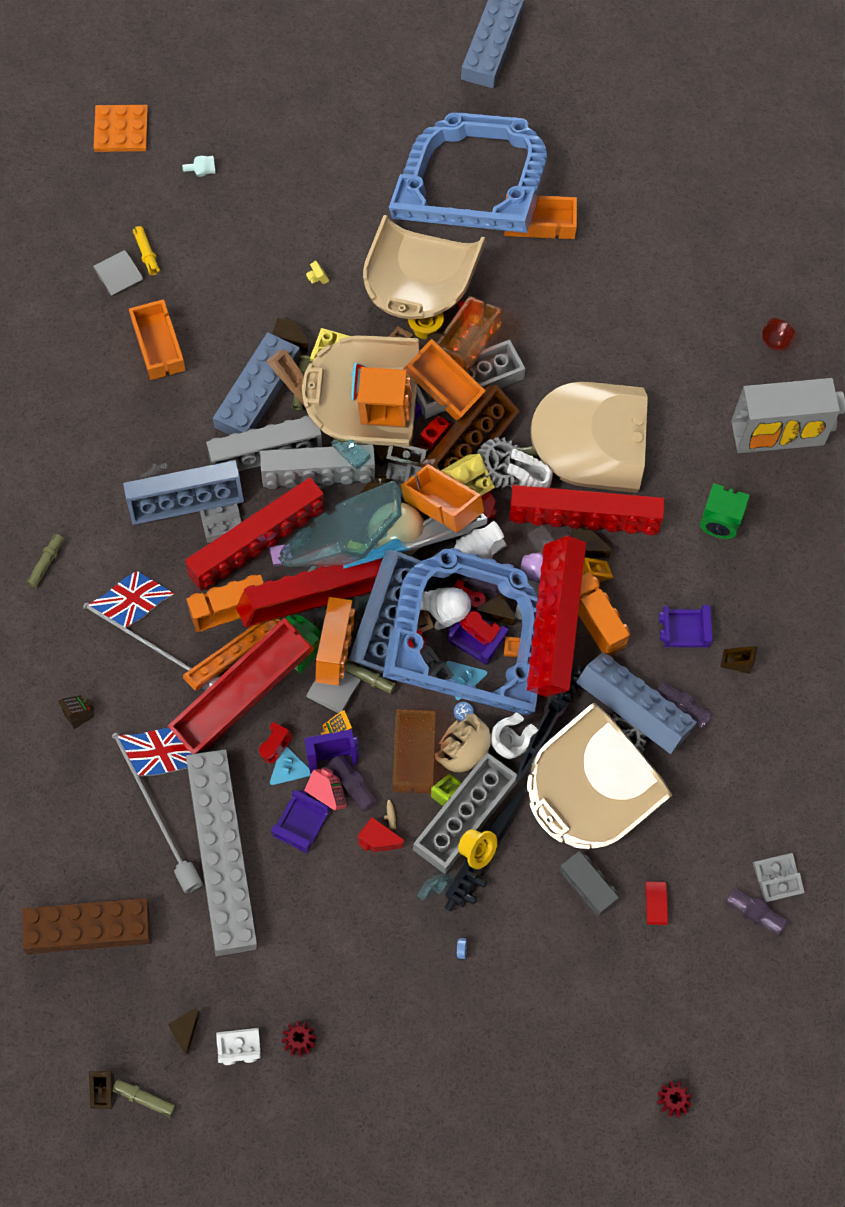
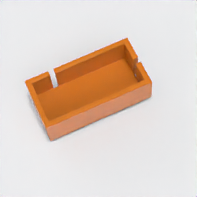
(551, 218)
(157, 339)
(444, 379)
(442, 498)
(219, 604)
(600, 617)
(335, 641)

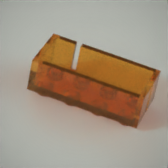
(470, 332)
(414, 751)

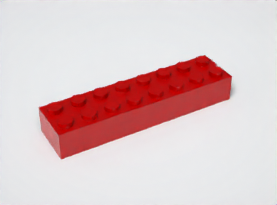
(586, 509)
(255, 534)
(305, 591)
(556, 616)
(241, 687)

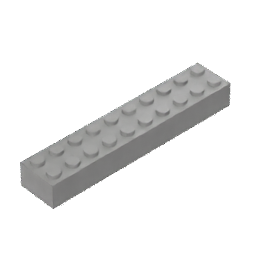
(221, 853)

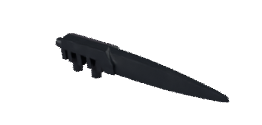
(553, 711)
(468, 876)

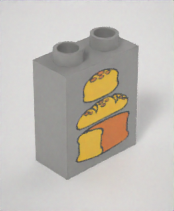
(786, 415)

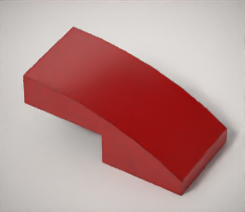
(656, 903)

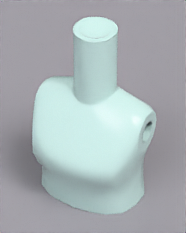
(202, 166)

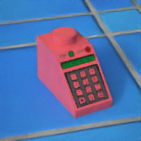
(326, 788)

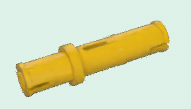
(148, 256)

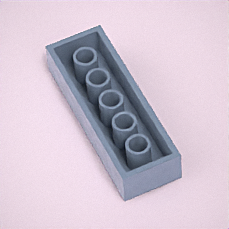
(491, 41)
(253, 389)
(183, 492)
(380, 614)
(636, 702)

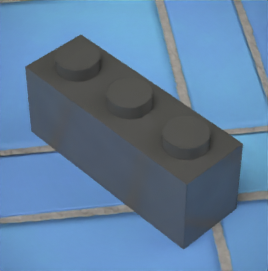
(589, 883)

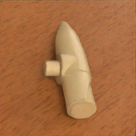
(390, 815)

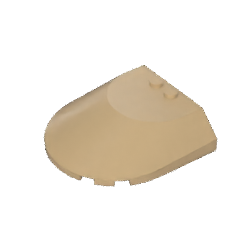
(417, 273)
(329, 388)
(593, 434)
(593, 783)

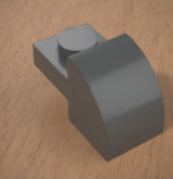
(437, 667)

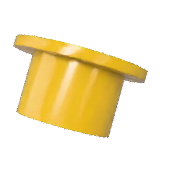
(426, 326)
(478, 847)

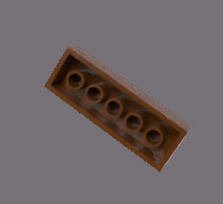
(480, 423)
(86, 926)

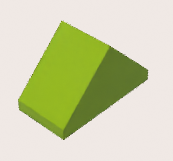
(445, 789)

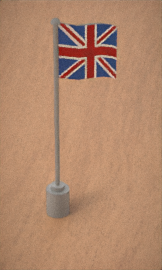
(131, 602)
(152, 755)

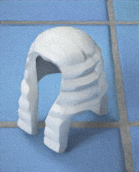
(534, 474)
(482, 542)
(446, 605)
(507, 741)

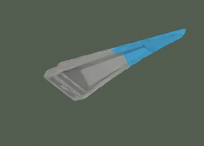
(432, 533)

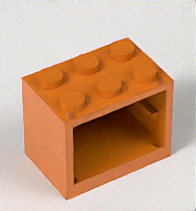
(384, 397)

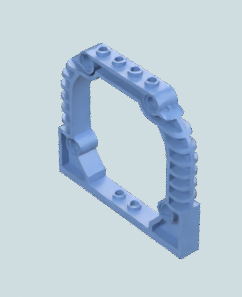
(510, 215)
(407, 664)

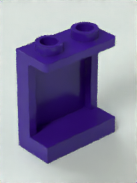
(686, 627)
(466, 642)
(329, 746)
(301, 821)

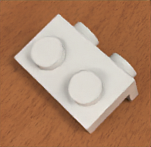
(238, 1046)

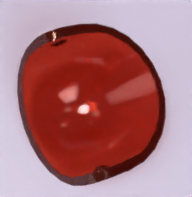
(778, 334)

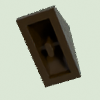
(497, 611)
(739, 659)
(184, 1029)
(101, 1088)

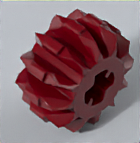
(297, 1046)
(680, 1106)

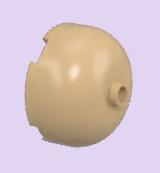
(407, 527)
(472, 750)

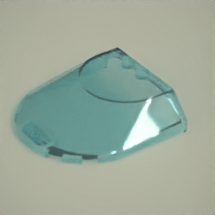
(347, 532)

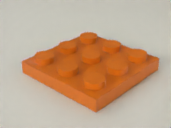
(120, 128)

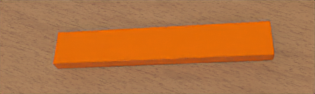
(227, 655)

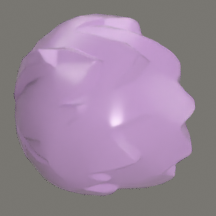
(531, 566)

